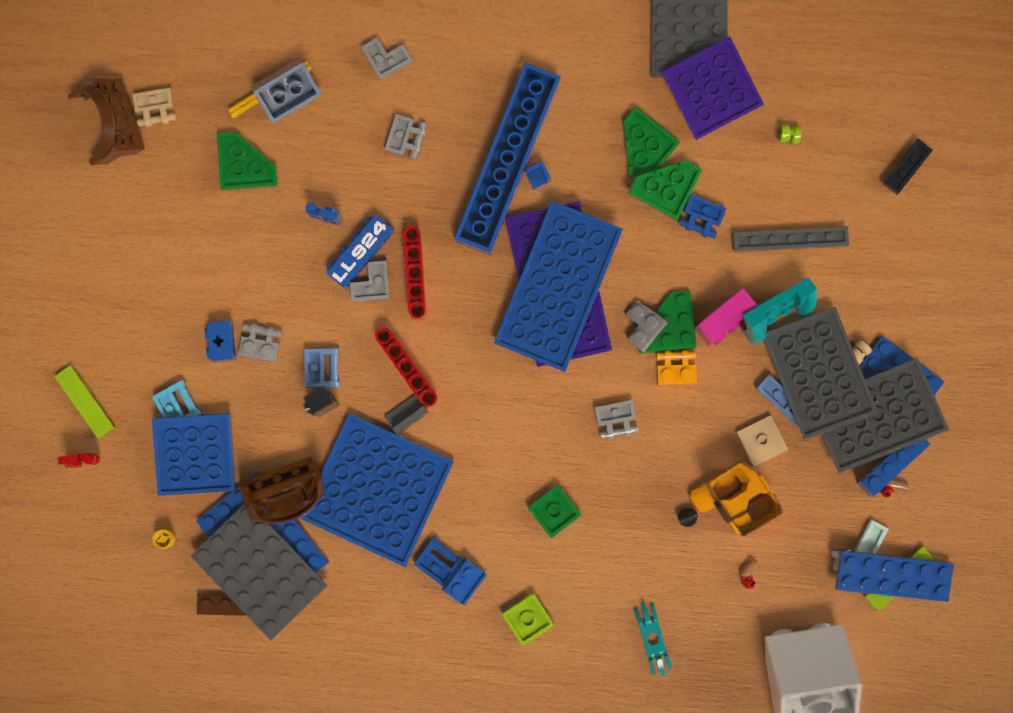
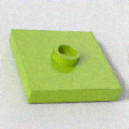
(527, 619)

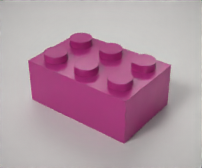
(725, 318)

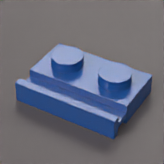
(464, 581)

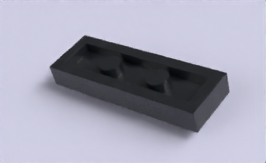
(907, 166)

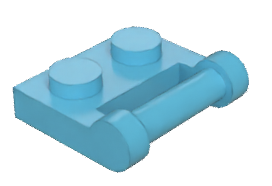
(169, 405)

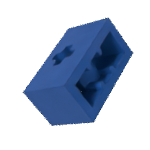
(226, 332)

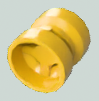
(160, 539)

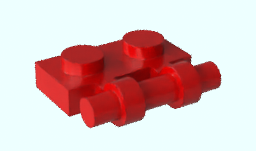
(76, 460)

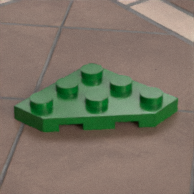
(646, 143)
(243, 165)
(666, 187)
(680, 328)

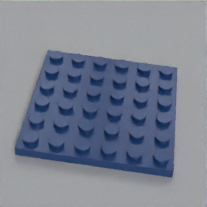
(378, 490)

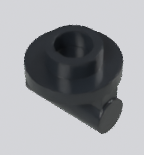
(687, 517)

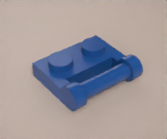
(434, 566)

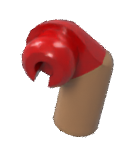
(892, 486)
(746, 574)

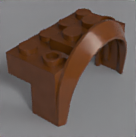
(118, 122)
(286, 507)

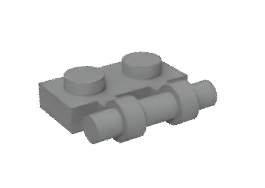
(399, 137)
(257, 348)
(616, 413)

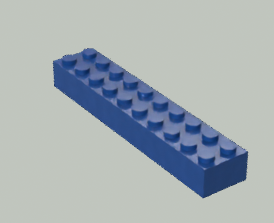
(507, 159)

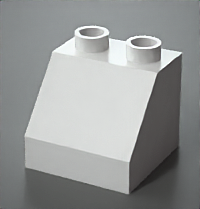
(812, 671)

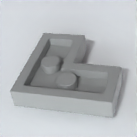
(386, 63)
(376, 288)
(648, 324)

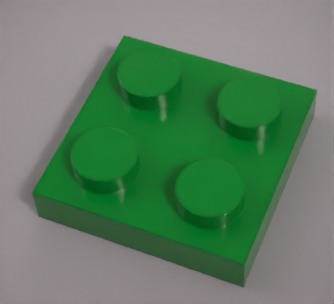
(554, 511)

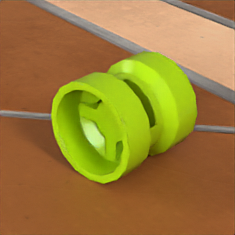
(790, 134)

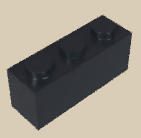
(320, 402)

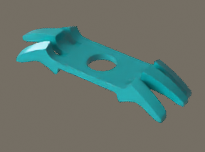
(647, 628)

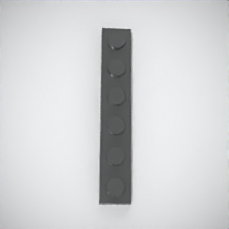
(791, 239)

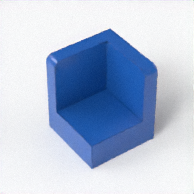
(538, 175)

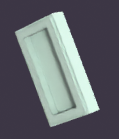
(871, 538)

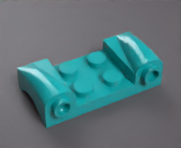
(800, 297)

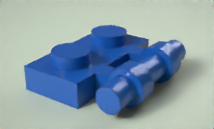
(705, 211)
(327, 215)

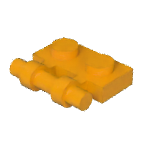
(676, 374)

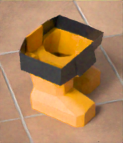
(739, 497)

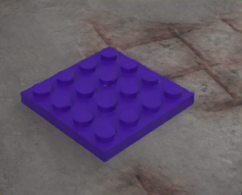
(712, 88)

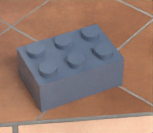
(286, 90)

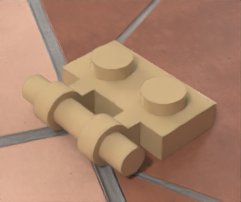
(154, 101)

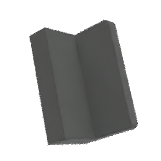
(406, 415)

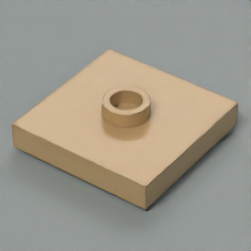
(762, 441)

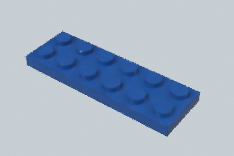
(894, 576)

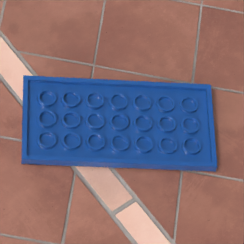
(558, 286)

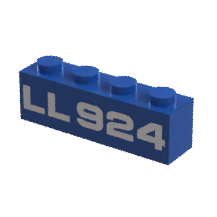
(361, 250)
(889, 468)

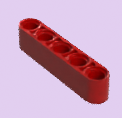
(410, 264)
(402, 358)

